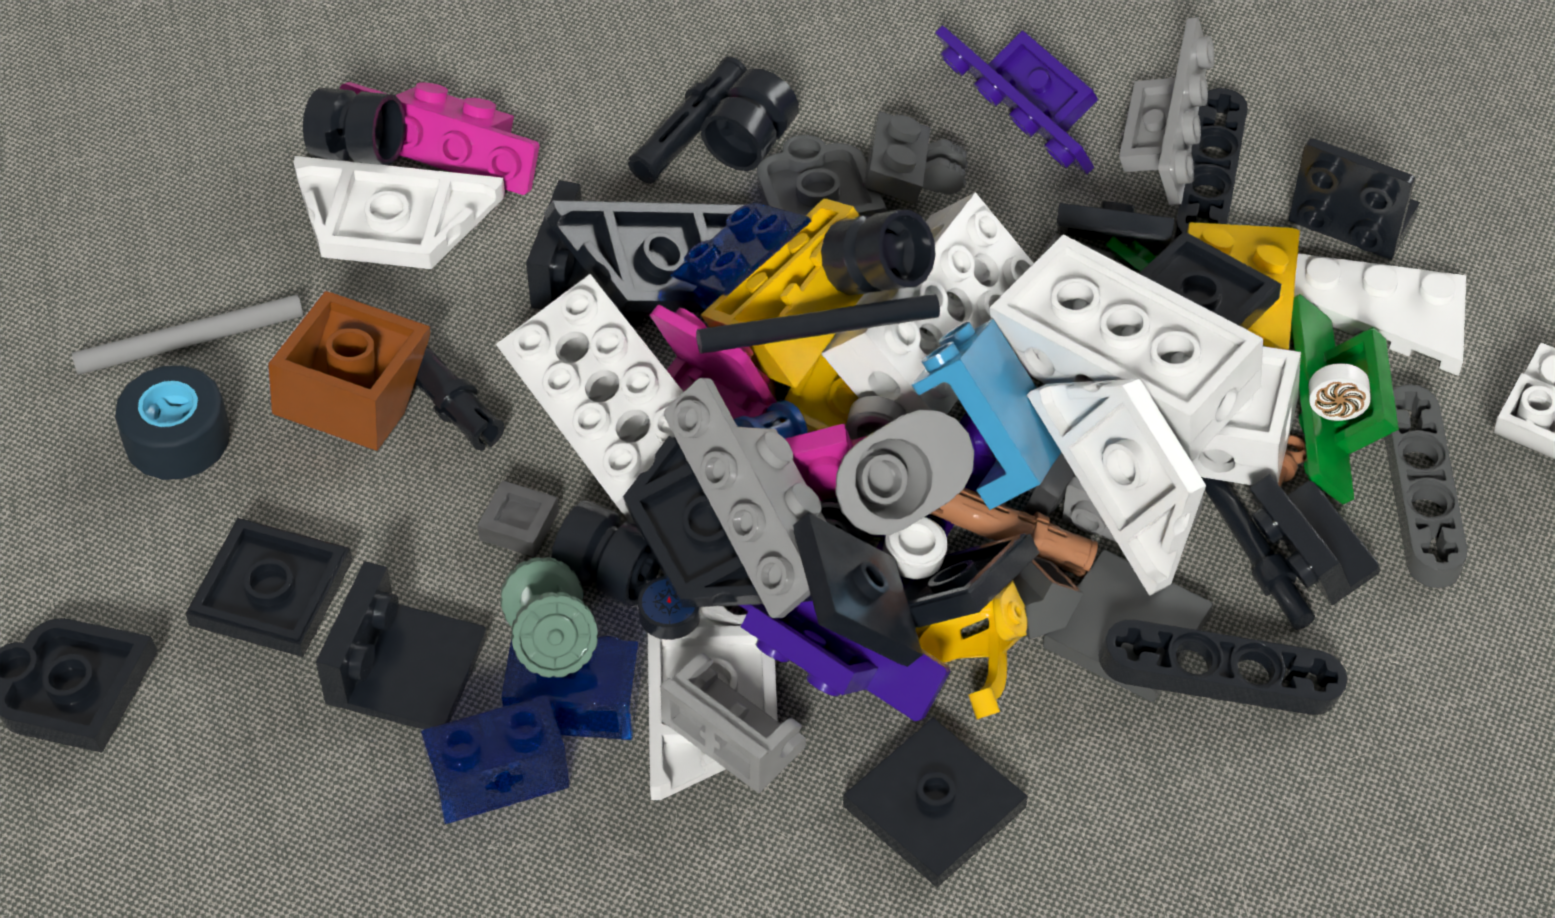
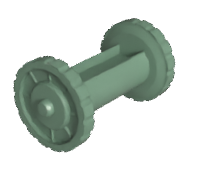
(548, 618)

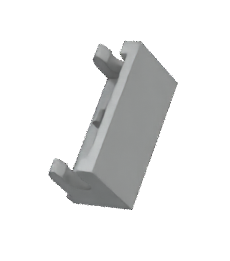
(728, 724)

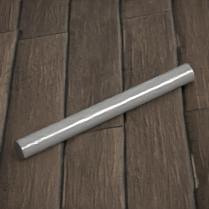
(187, 334)

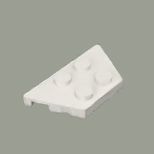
(391, 211)
(1127, 468)
(739, 663)

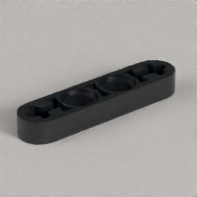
(1214, 171)
(1222, 659)

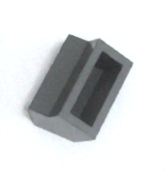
(1047, 596)

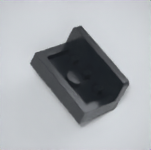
(1316, 535)

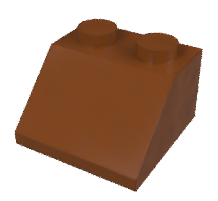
(348, 370)

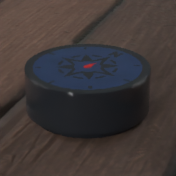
(663, 613)

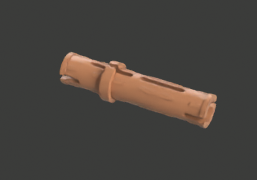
(1056, 544)

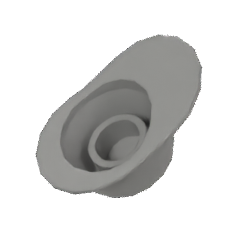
(904, 471)

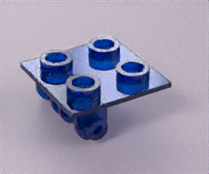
(738, 250)

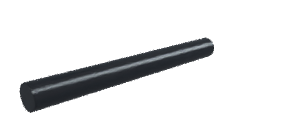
(817, 323)

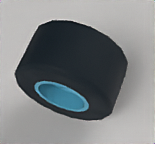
(172, 422)

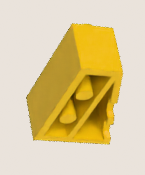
(786, 286)

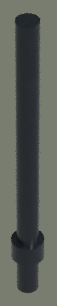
(1269, 569)

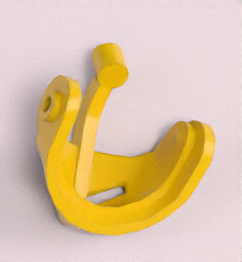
(1006, 627)

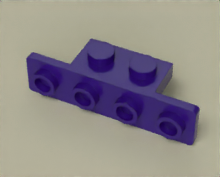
(1034, 86)
(843, 666)

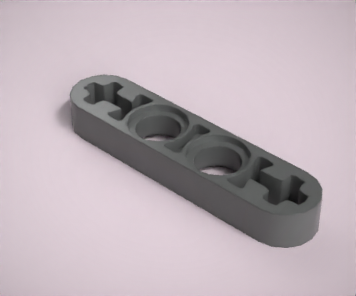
(1429, 484)

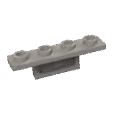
(1166, 119)
(751, 490)

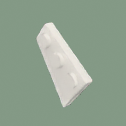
(1403, 304)

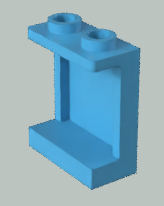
(994, 394)

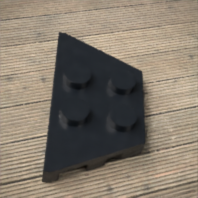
(637, 247)
(687, 534)

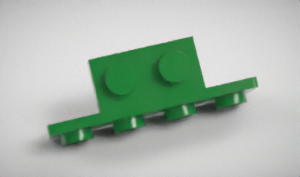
(1329, 440)

